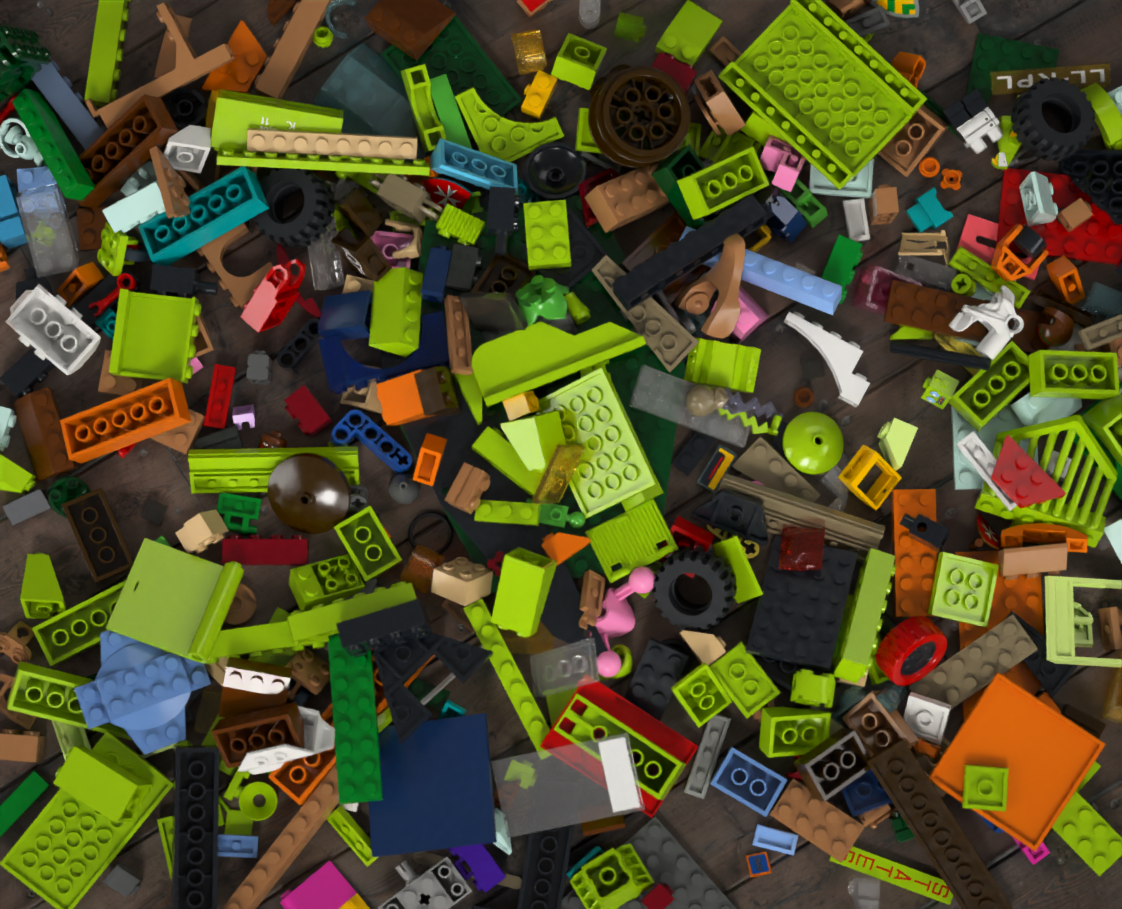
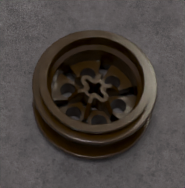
(604, 118)

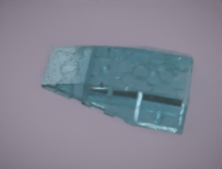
(371, 98)

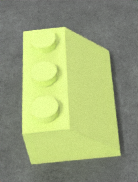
(895, 441)

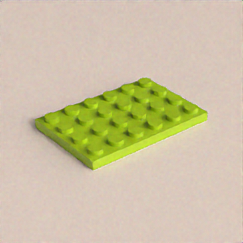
(613, 458)

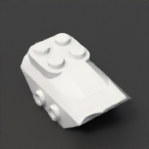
(53, 329)
(317, 738)

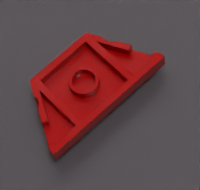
(1022, 477)

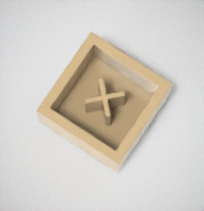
(462, 581)

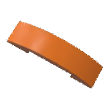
(1044, 533)

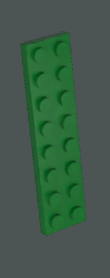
(355, 725)

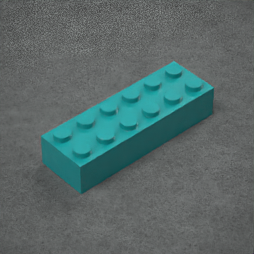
(212, 214)

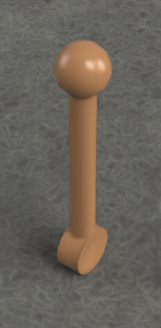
(874, 825)

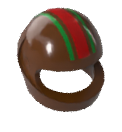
(1059, 328)

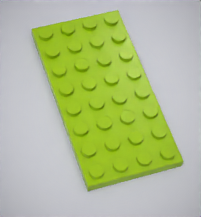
(75, 843)

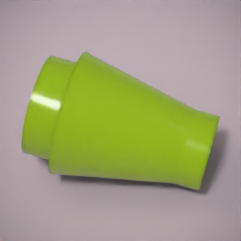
(576, 309)

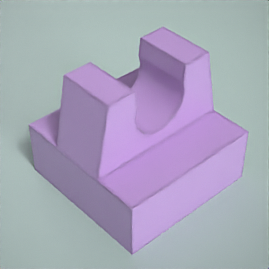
(243, 414)

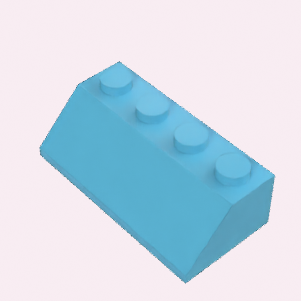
(473, 166)

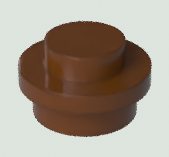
(803, 397)

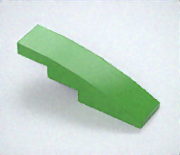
(448, 111)

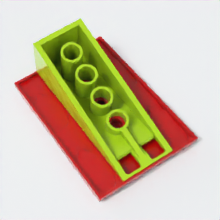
(602, 713)

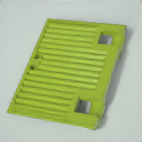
(631, 540)

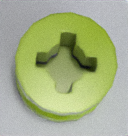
(968, 289)

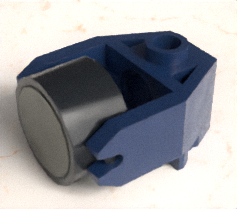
(782, 215)

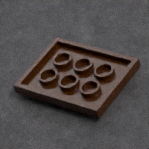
(666, 234)

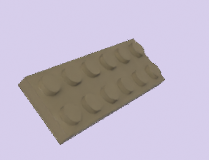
(977, 664)

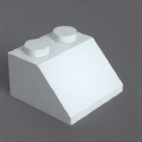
(189, 148)

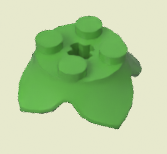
(542, 298)

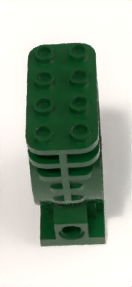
(19, 58)

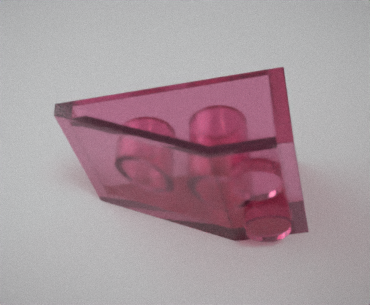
(873, 288)

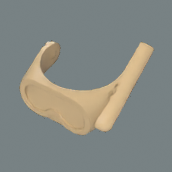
(414, 248)

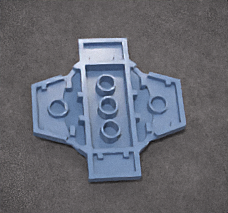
(141, 691)

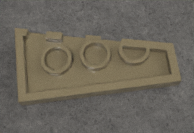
(773, 471)

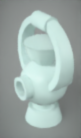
(25, 146)

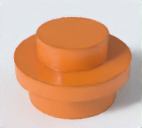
(929, 167)

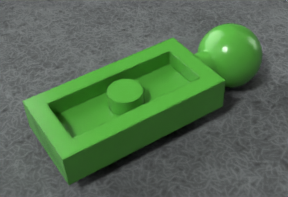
(557, 516)

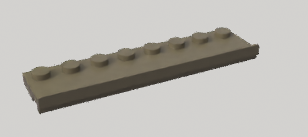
(788, 511)

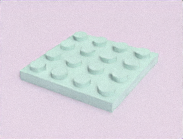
(964, 473)

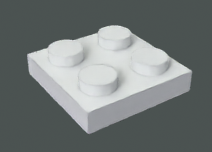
(927, 717)

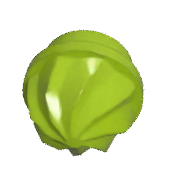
(323, 37)

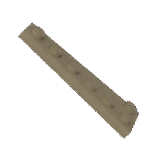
(661, 331)

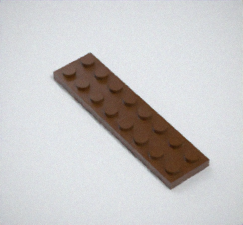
(935, 310)

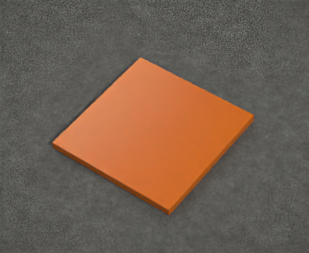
(1037, 744)

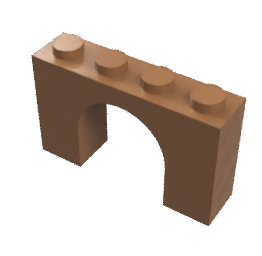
(240, 287)

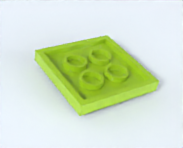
(963, 589)

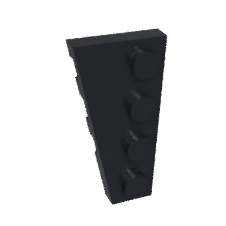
(1048, 674)

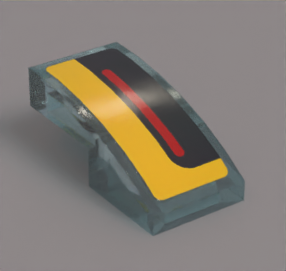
(717, 466)

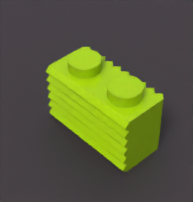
(460, 226)

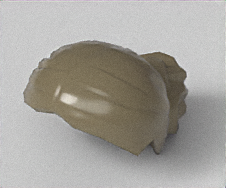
(703, 400)

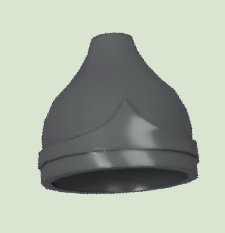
(403, 488)

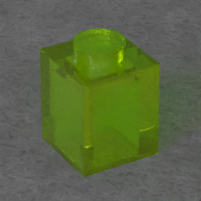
(630, 27)

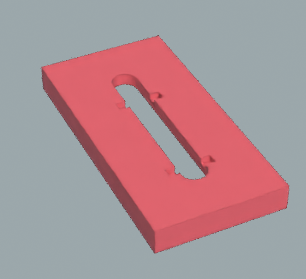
(976, 227)

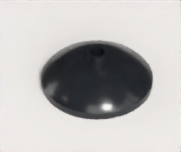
(555, 160)

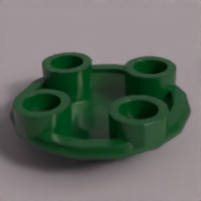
(64, 490)

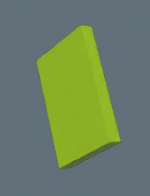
(744, 680)

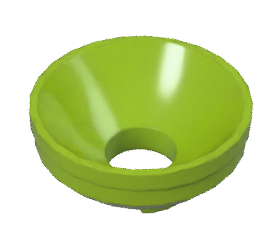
(247, 805)

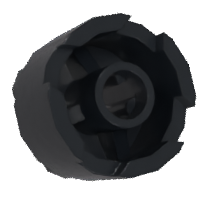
(189, 99)

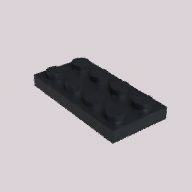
(655, 676)

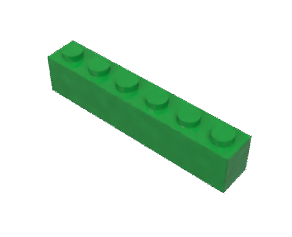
(53, 144)

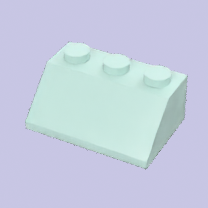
(1043, 409)

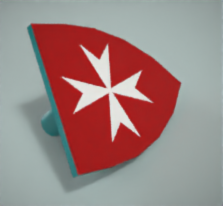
(447, 192)

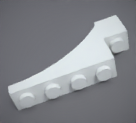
(838, 354)

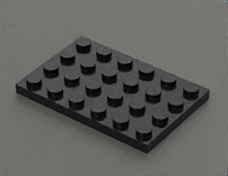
(802, 609)

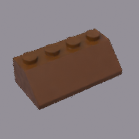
(43, 435)
(258, 731)

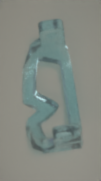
(330, 8)

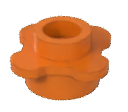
(946, 183)

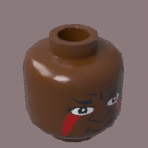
(272, 440)

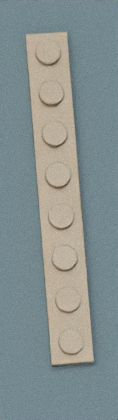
(332, 143)

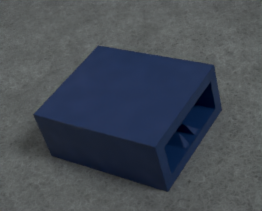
(346, 315)

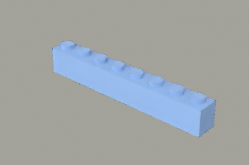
(786, 280)

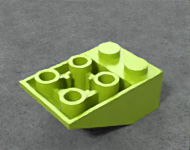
(325, 582)

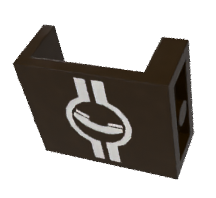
(361, 256)

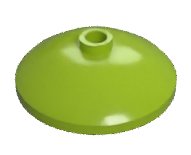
(800, 443)

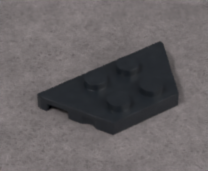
(734, 515)

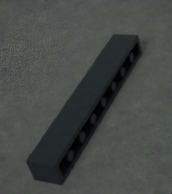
(688, 253)
(31, 368)

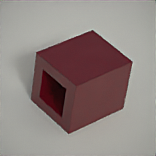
(658, 897)

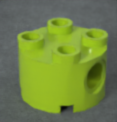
(813, 689)

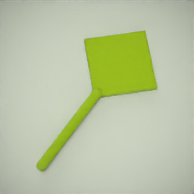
(236, 821)

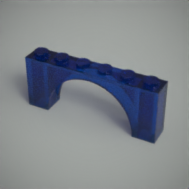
(345, 372)

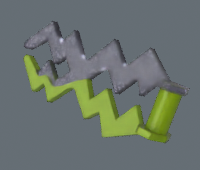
(767, 408)

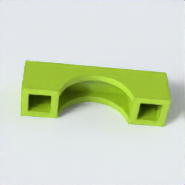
(419, 95)

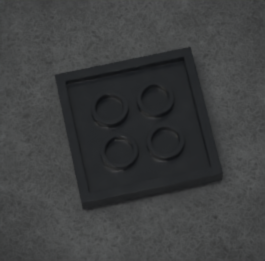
(584, 254)

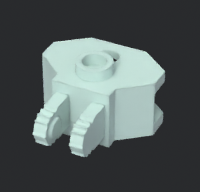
(142, 177)

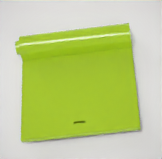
(176, 600)

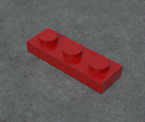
(220, 396)

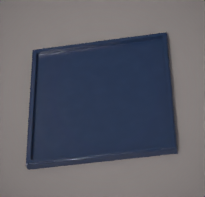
(434, 788)

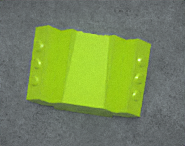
(723, 365)
(612, 879)

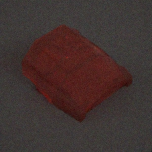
(802, 548)

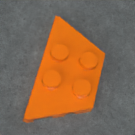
(242, 72)

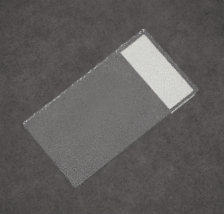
(567, 785)

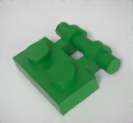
(242, 507)

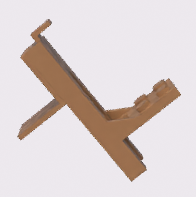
(187, 69)

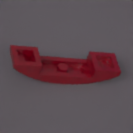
(308, 305)

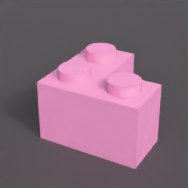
(783, 160)

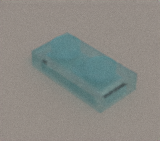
(891, 696)

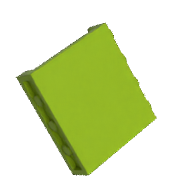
(154, 336)

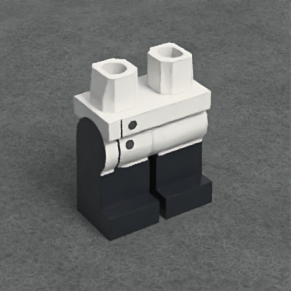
(972, 121)

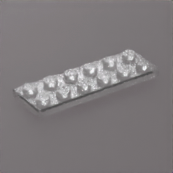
(665, 397)

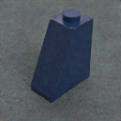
(436, 274)

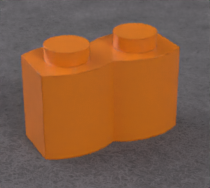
(909, 66)

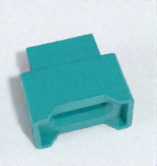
(928, 212)

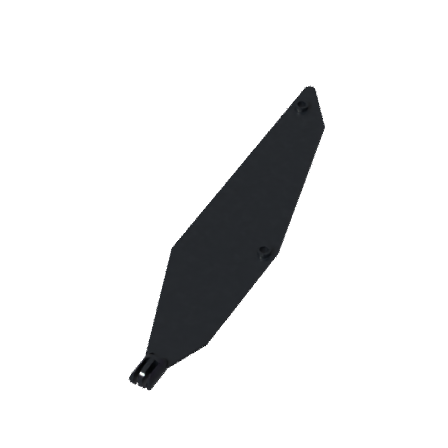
(562, 605)

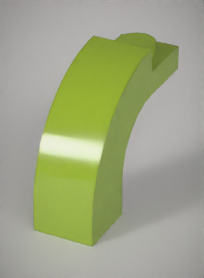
(1106, 116)

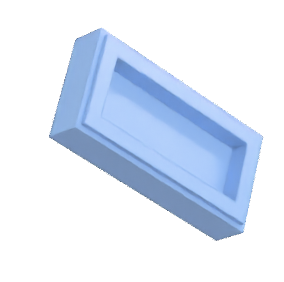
(775, 839)

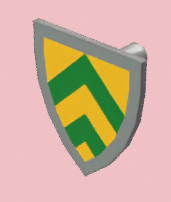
(898, 8)

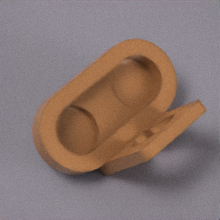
(15, 646)

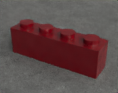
(266, 552)

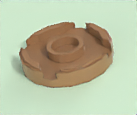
(242, 606)

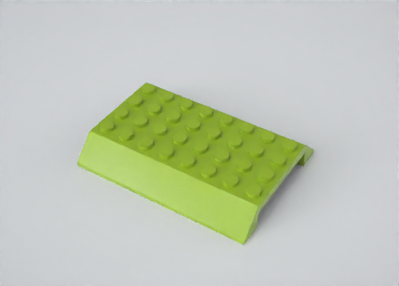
(823, 89)

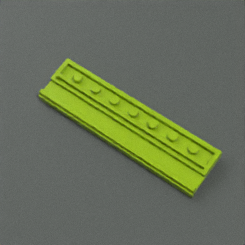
(251, 468)

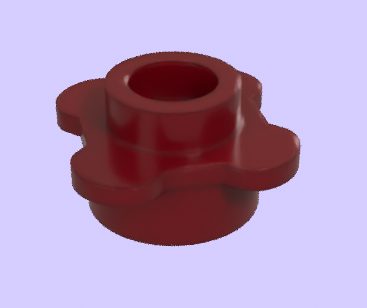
(494, 563)

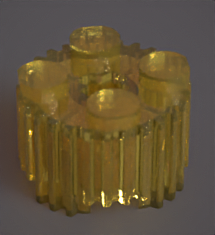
(529, 51)

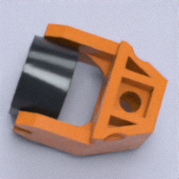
(1029, 243)

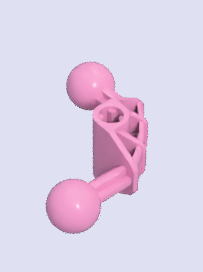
(618, 617)

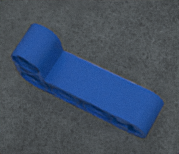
(374, 445)

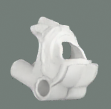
(995, 318)

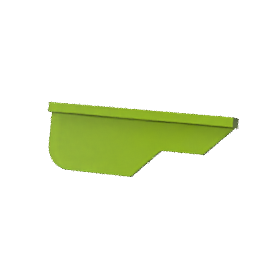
(544, 355)

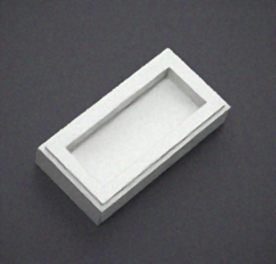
(856, 219)

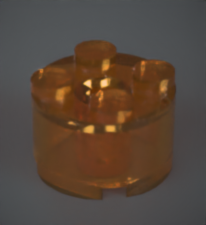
(421, 567)

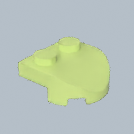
(1082, 626)

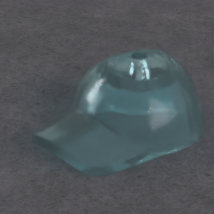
(847, 700)

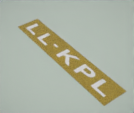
(1020, 80)

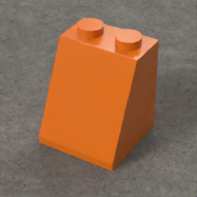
(400, 400)

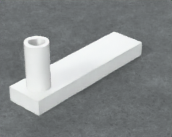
(984, 463)

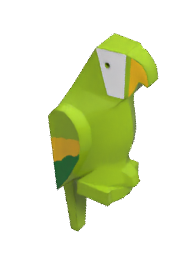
(1007, 145)

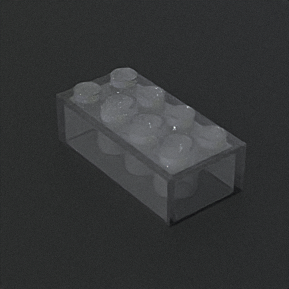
(48, 230)

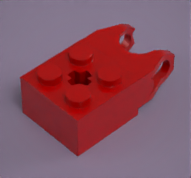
(273, 297)

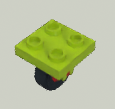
(119, 250)

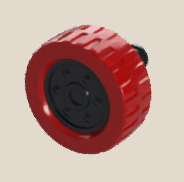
(909, 649)

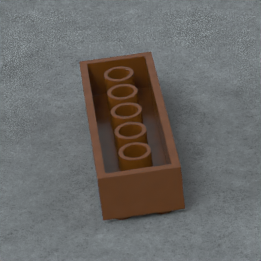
(125, 147)

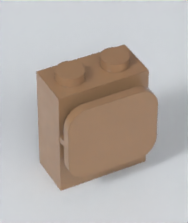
(717, 105)

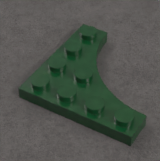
(1003, 54)

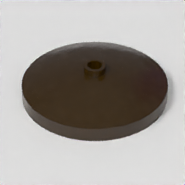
(309, 493)

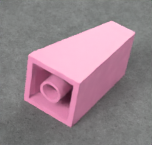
(750, 316)

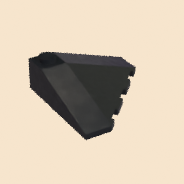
(1099, 176)

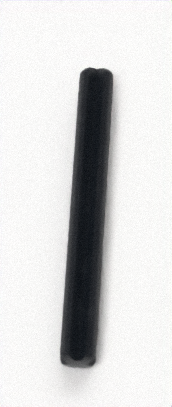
(940, 355)

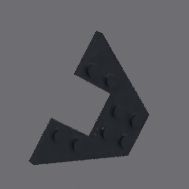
(401, 661)

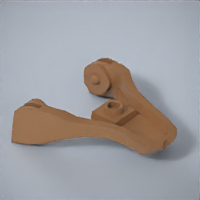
(726, 277)

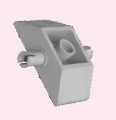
(440, 882)

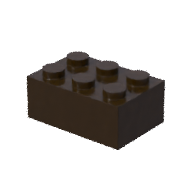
(833, 764)

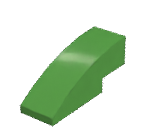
(804, 202)

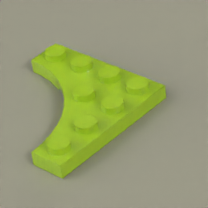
(502, 136)

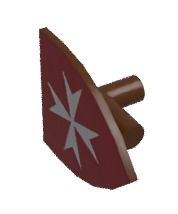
(987, 535)

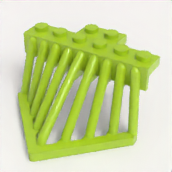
(1056, 510)

